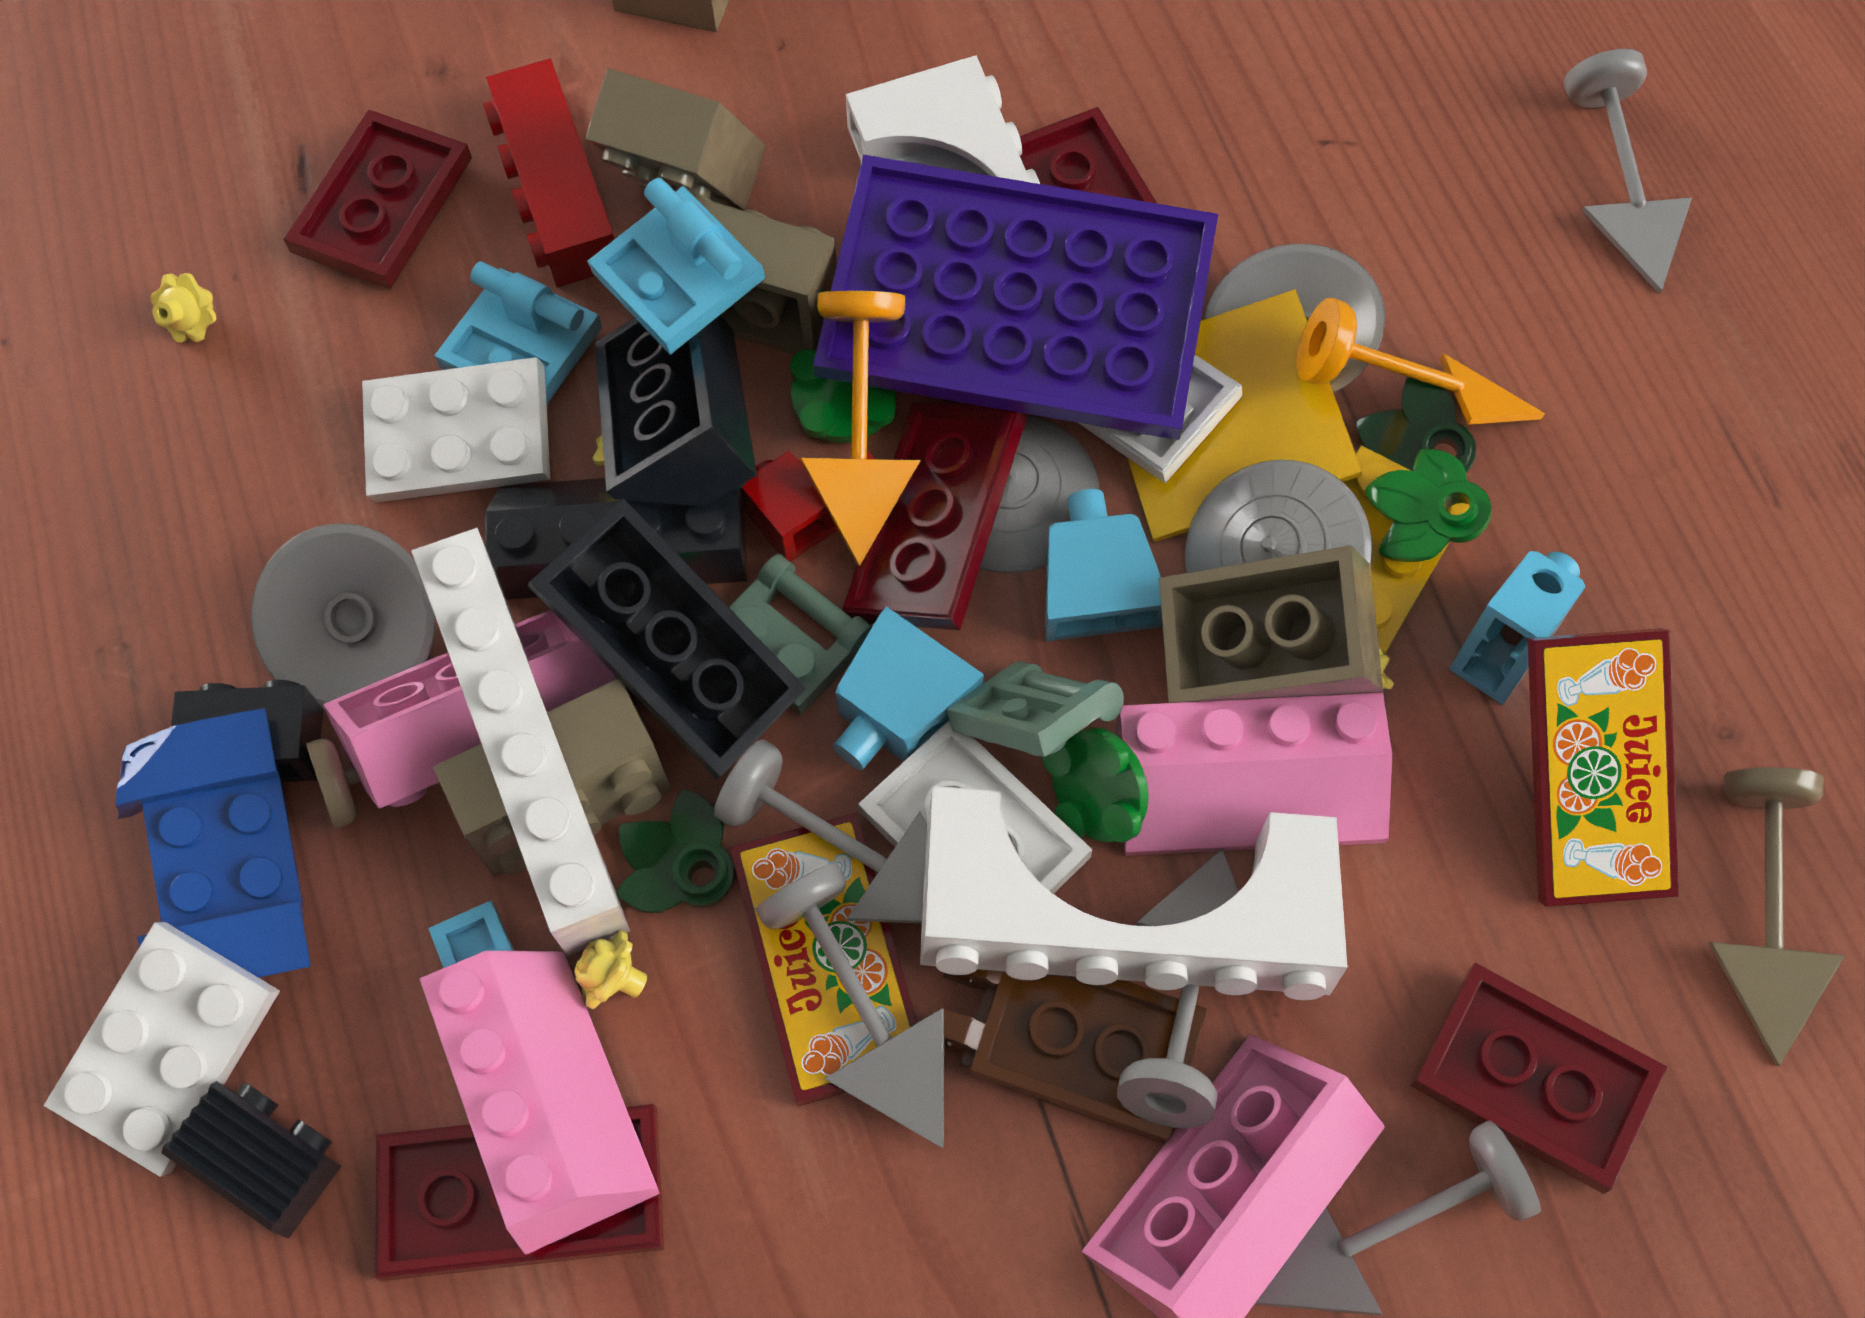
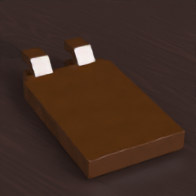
(1066, 1040)

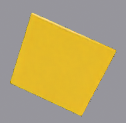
(1271, 421)

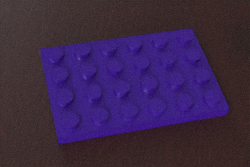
(1024, 295)

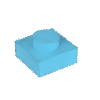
(470, 934)

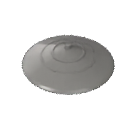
(1316, 275)
(1042, 476)
(1275, 513)
(341, 611)

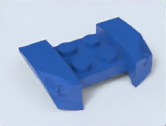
(220, 838)

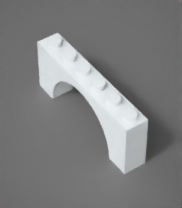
(939, 120)
(519, 742)
(996, 916)

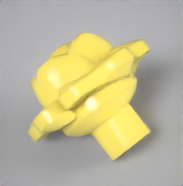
(183, 307)
(608, 969)

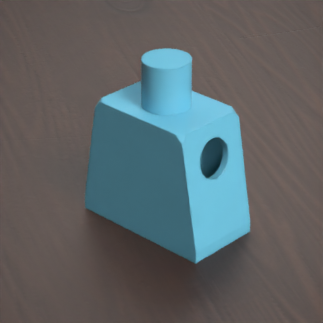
(1099, 573)
(1532, 604)
(898, 691)

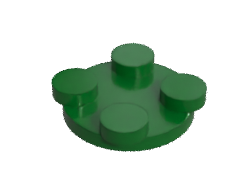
(826, 404)
(1099, 786)

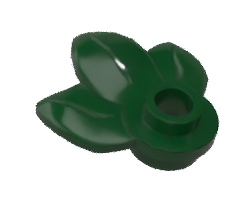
(1422, 423)
(669, 855)

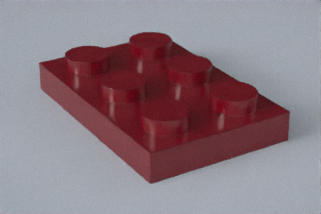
(378, 199)
(1540, 1077)

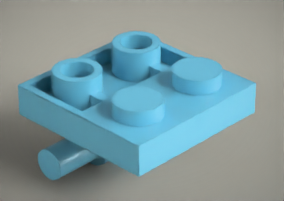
(676, 267)
(519, 321)

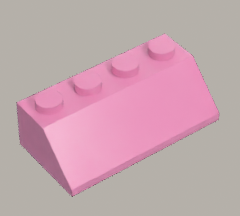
(421, 717)
(1231, 762)
(538, 1093)
(1239, 1193)

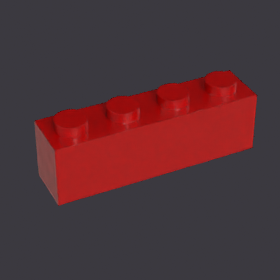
(552, 168)

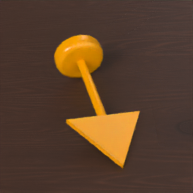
(1329, 343)
(859, 489)

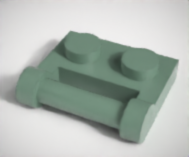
(796, 650)
(1033, 708)

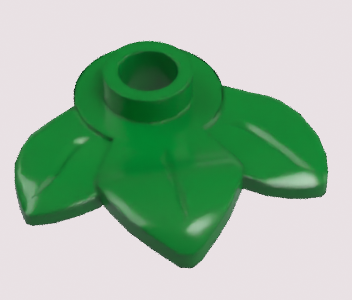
(1419, 506)

